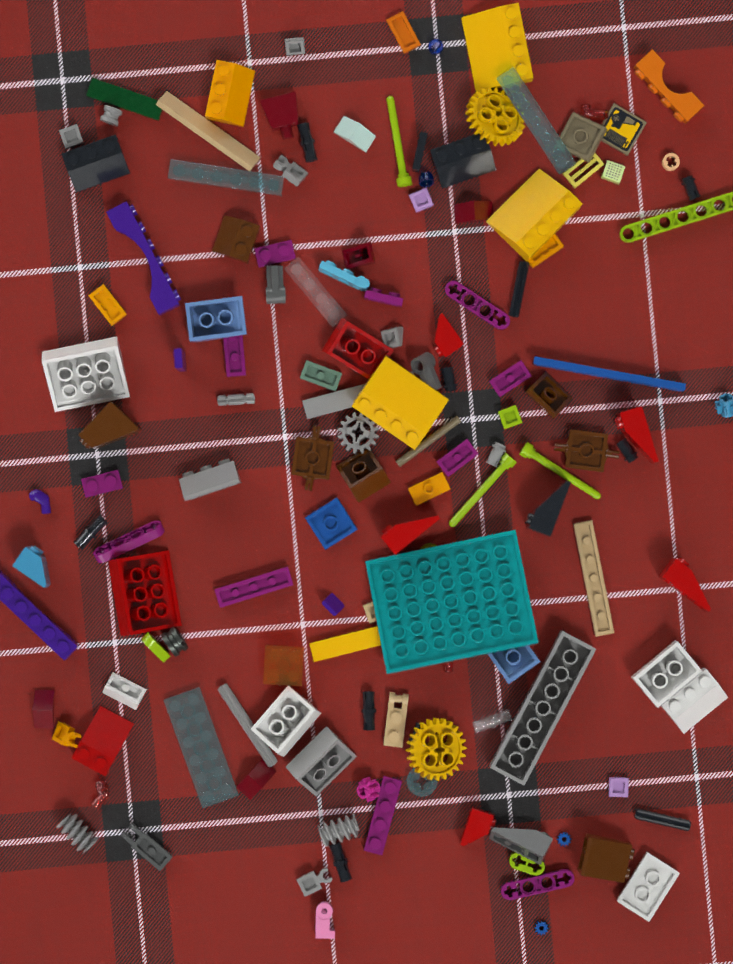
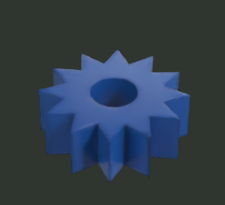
(564, 842)
(541, 924)

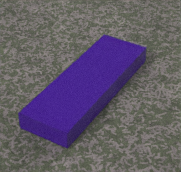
(180, 359)

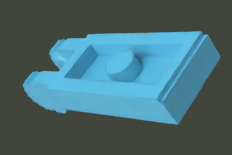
(344, 276)

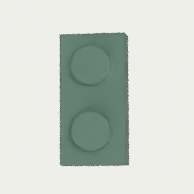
(321, 375)

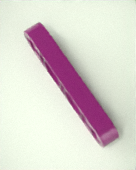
(475, 308)
(128, 541)
(538, 888)

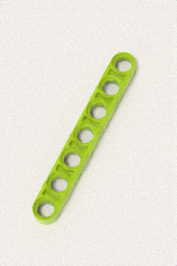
(673, 218)

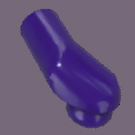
(42, 499)

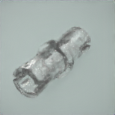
(491, 721)

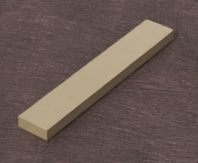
(208, 131)
(593, 578)

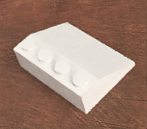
(85, 374)

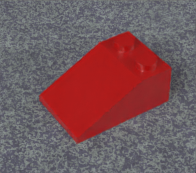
(356, 348)
(636, 430)
(402, 534)
(684, 581)
(102, 741)

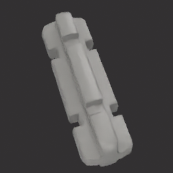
(236, 399)

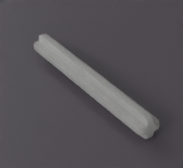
(247, 724)

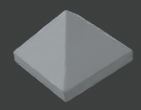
(294, 46)

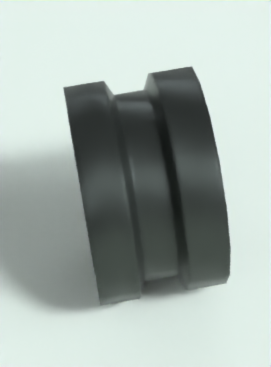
(174, 641)

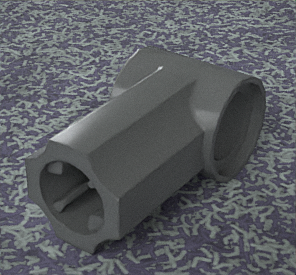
(275, 285)
(424, 367)

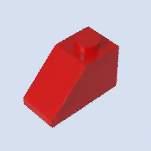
(446, 338)
(477, 825)

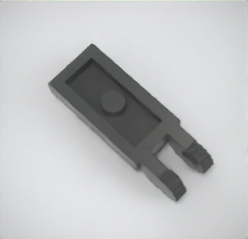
(148, 847)

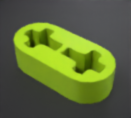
(155, 647)
(525, 867)

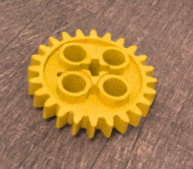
(494, 117)
(420, 750)

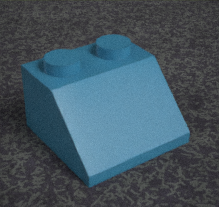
(33, 565)

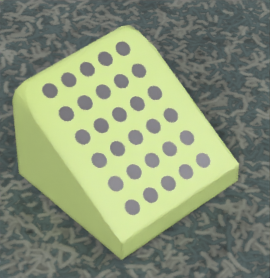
(613, 172)

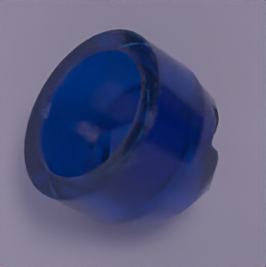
(438, 50)
(426, 179)

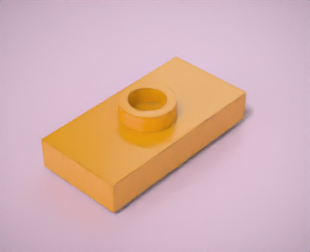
(548, 249)
(107, 305)
(429, 488)

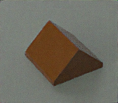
(549, 395)

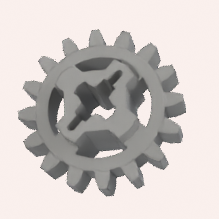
(350, 432)

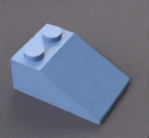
(215, 319)
(514, 662)

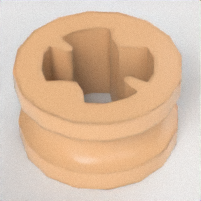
(676, 161)

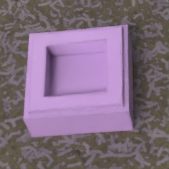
(421, 200)
(618, 786)

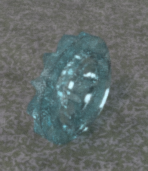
(415, 787)

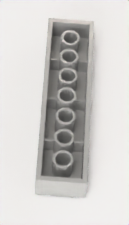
(542, 707)

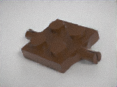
(586, 450)
(312, 458)

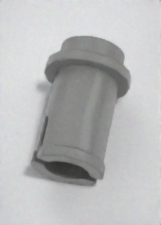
(496, 454)

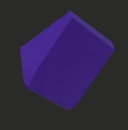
(333, 604)

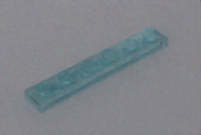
(536, 120)
(226, 177)

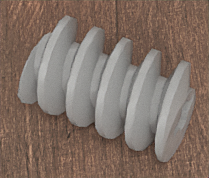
(339, 830)
(77, 833)

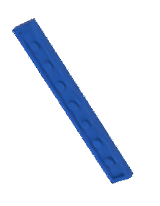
(609, 374)

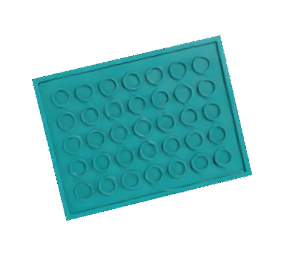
(451, 602)

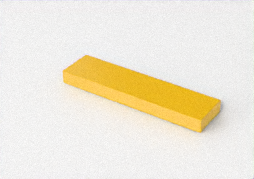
(345, 644)

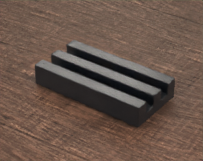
(419, 152)

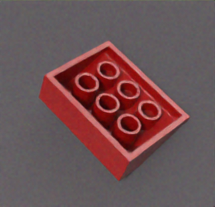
(144, 593)

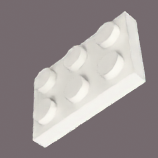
(647, 886)

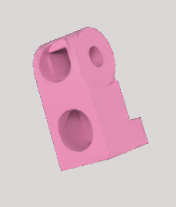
(323, 913)

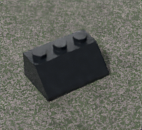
(462, 160)
(96, 163)

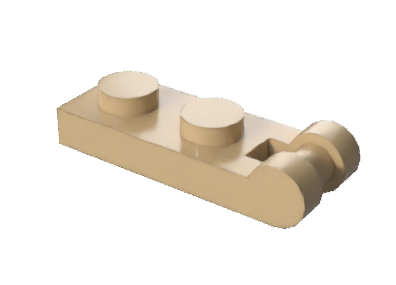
(396, 720)

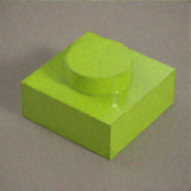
(509, 417)

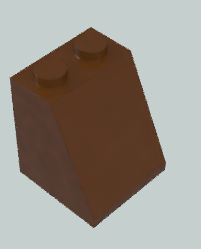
(108, 427)
(605, 858)

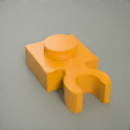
(65, 735)

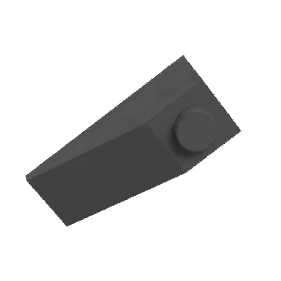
(525, 842)

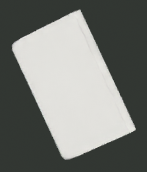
(124, 691)

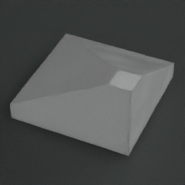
(393, 337)

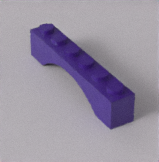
(161, 293)
(35, 619)

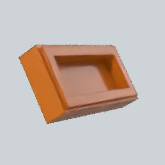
(403, 32)

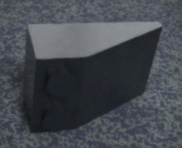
(545, 515)

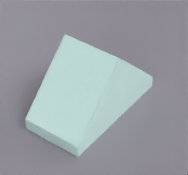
(355, 133)

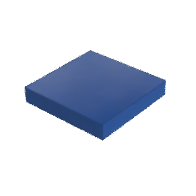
(331, 523)

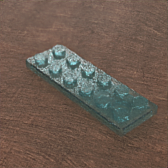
(201, 747)

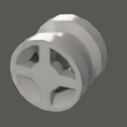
(111, 115)

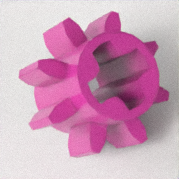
(368, 789)

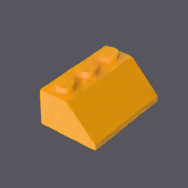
(229, 93)

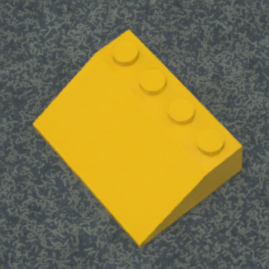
(496, 44)
(534, 214)
(400, 402)

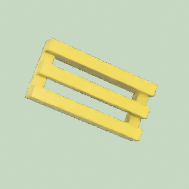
(571, 179)

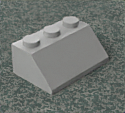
(209, 479)
(321, 761)

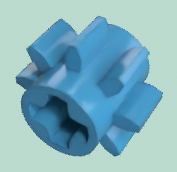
(725, 405)

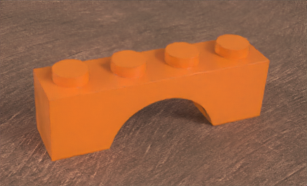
(683, 105)

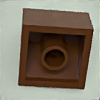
(236, 239)
(363, 474)

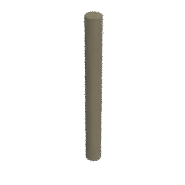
(428, 441)

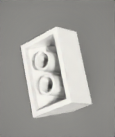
(666, 673)
(694, 701)
(285, 721)

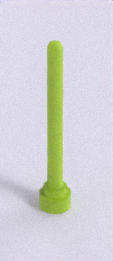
(403, 177)
(530, 452)
(505, 463)

